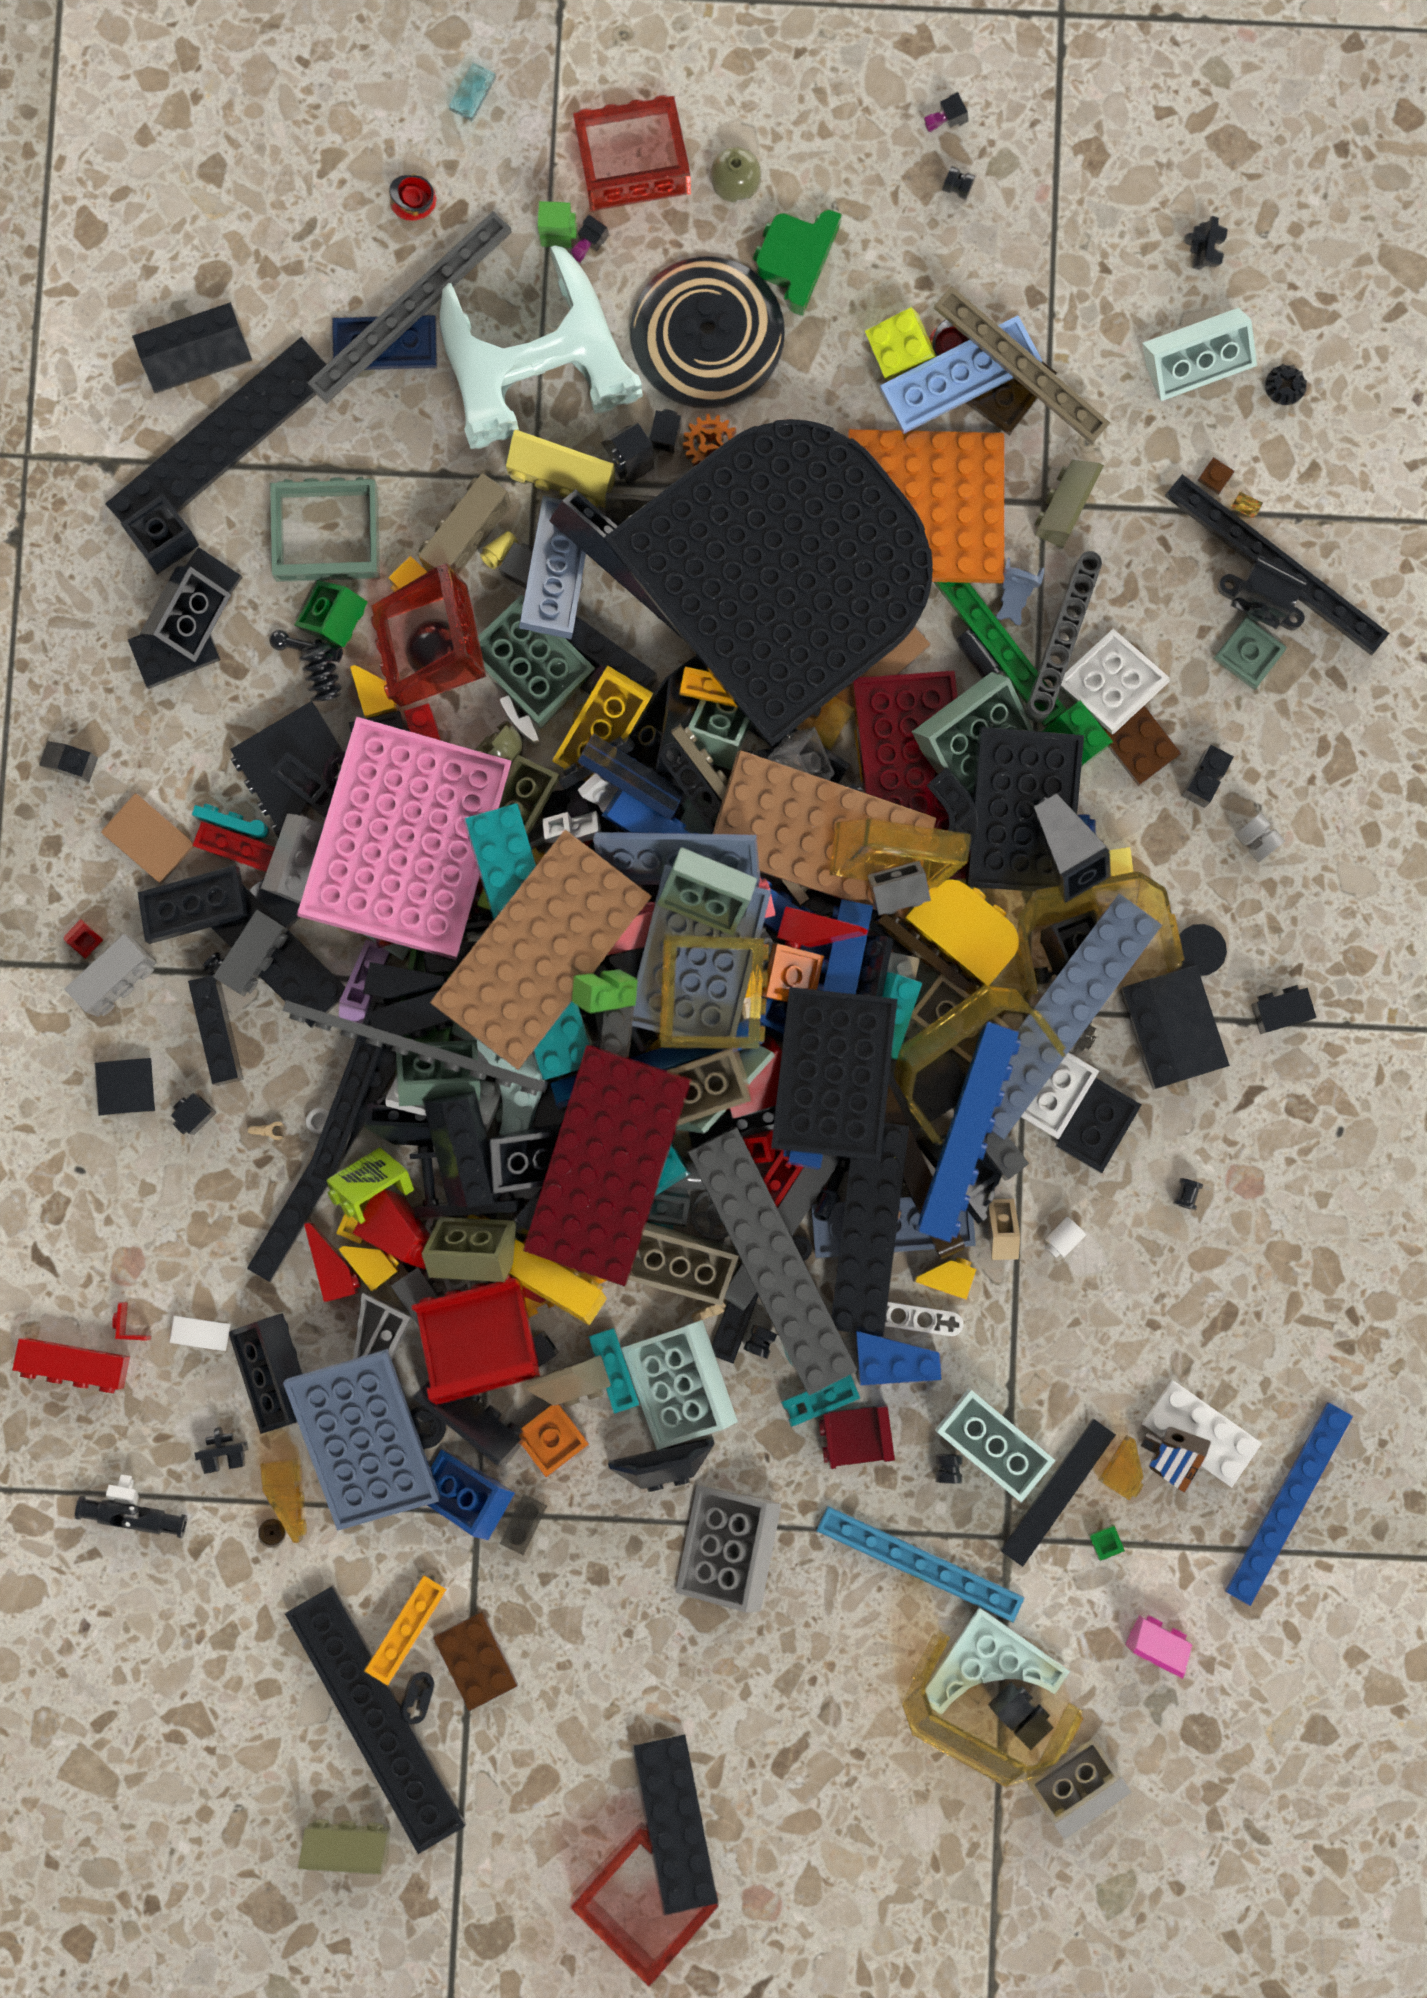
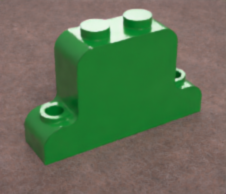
(796, 254)

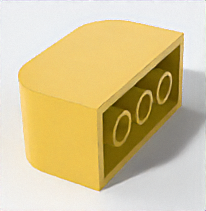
(966, 930)

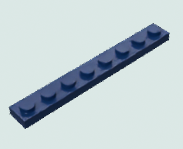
(1288, 1503)

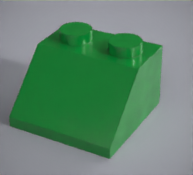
(331, 613)
(1080, 721)

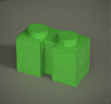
(556, 224)
(609, 992)

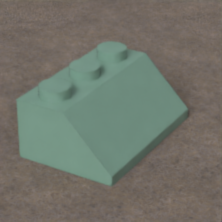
(707, 891)

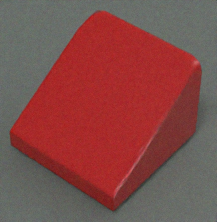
(82, 938)

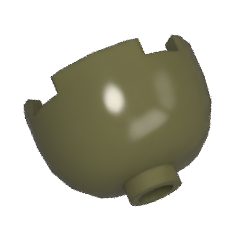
(735, 174)
(504, 744)

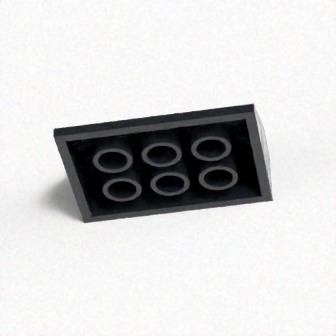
(1174, 1027)

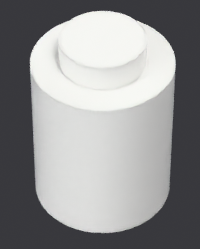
(1064, 1238)

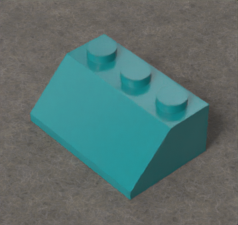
(906, 992)

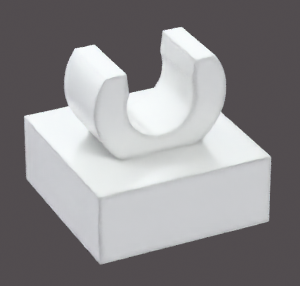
(123, 1492)

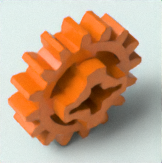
(702, 435)

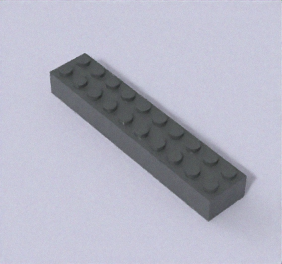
(772, 1260)

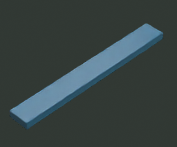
(920, 1564)

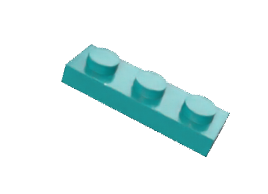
(622, 1391)

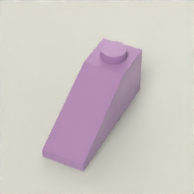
(353, 1002)

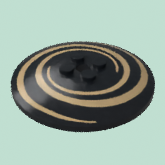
(710, 367)

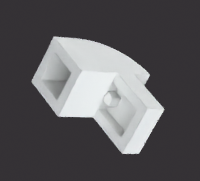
(598, 791)

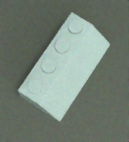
(1200, 353)

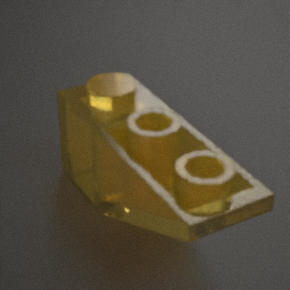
(281, 1489)

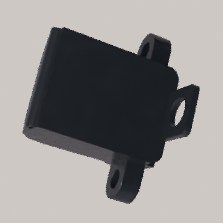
(1266, 594)

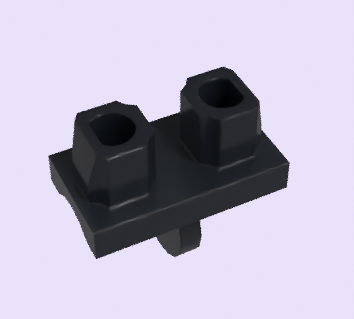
(1203, 243)
(234, 1452)

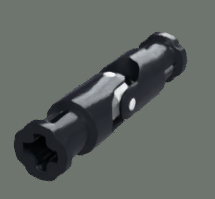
(135, 1517)

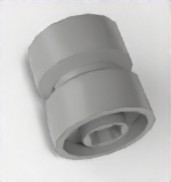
(1250, 835)

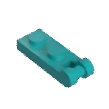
(231, 821)
(822, 1401)

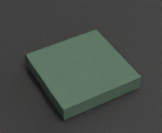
(1250, 653)

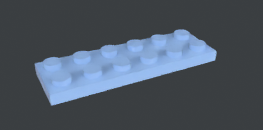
(949, 380)

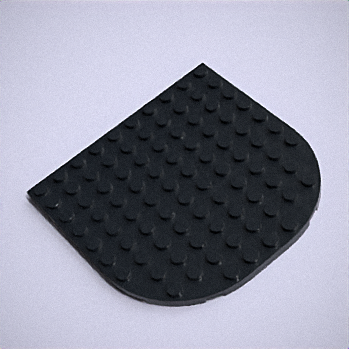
(782, 567)

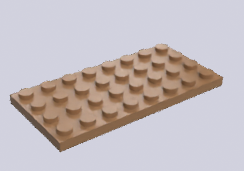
(797, 822)
(545, 935)

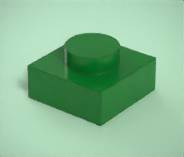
(1106, 1542)

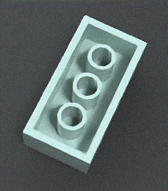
(995, 1445)

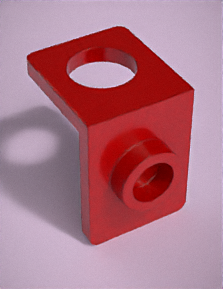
(119, 1323)

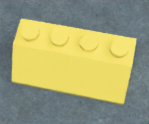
(559, 468)

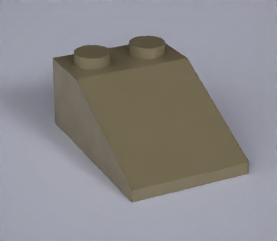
(571, 1382)

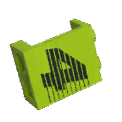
(365, 1180)

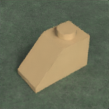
(1003, 1230)

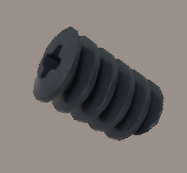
(321, 672)

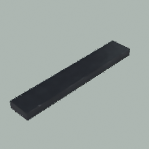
(1057, 1492)

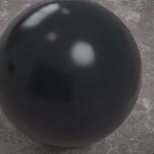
(428, 643)

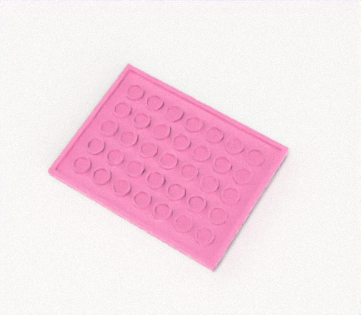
(397, 839)

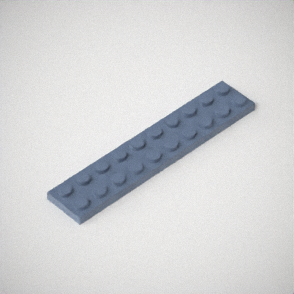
(1073, 1003)

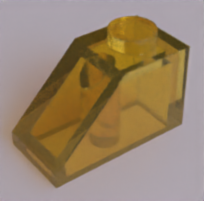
(833, 721)
(1124, 1470)

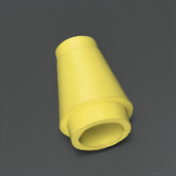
(496, 551)

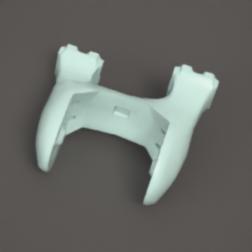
(489, 370)

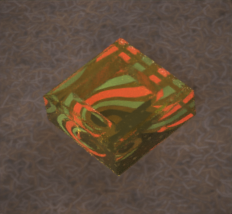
(1246, 504)

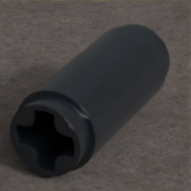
(977, 654)

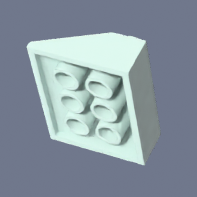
(679, 1385)

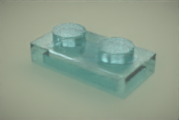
(472, 92)

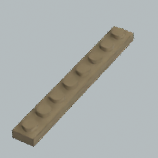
(1021, 365)
(718, 782)

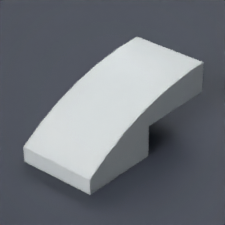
(523, 724)
(581, 827)
(199, 1333)

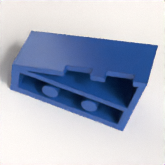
(892, 1361)

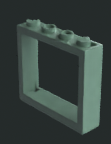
(323, 571)

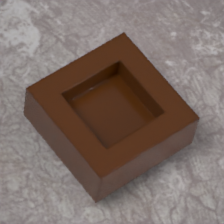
(1215, 475)

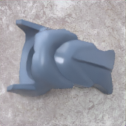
(1017, 587)

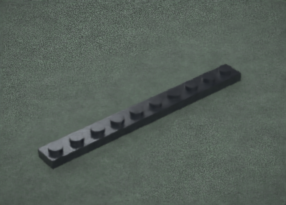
(1252, 544)
(308, 1193)

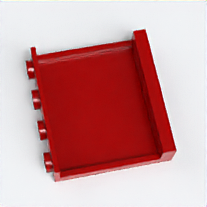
(476, 1340)

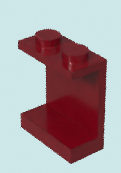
(857, 1436)

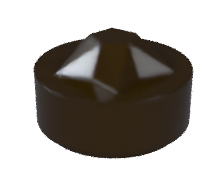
(271, 1533)

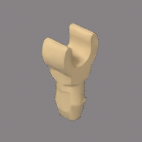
(266, 1130)
(708, 1311)

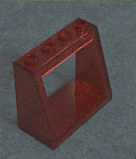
(635, 186)
(448, 672)
(611, 1932)

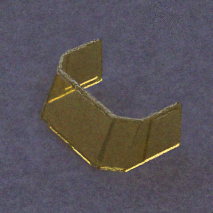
(1048, 908)
(952, 1029)
(967, 1747)

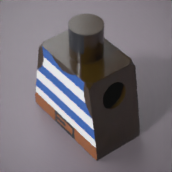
(1176, 1455)

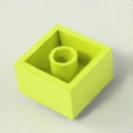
(900, 343)

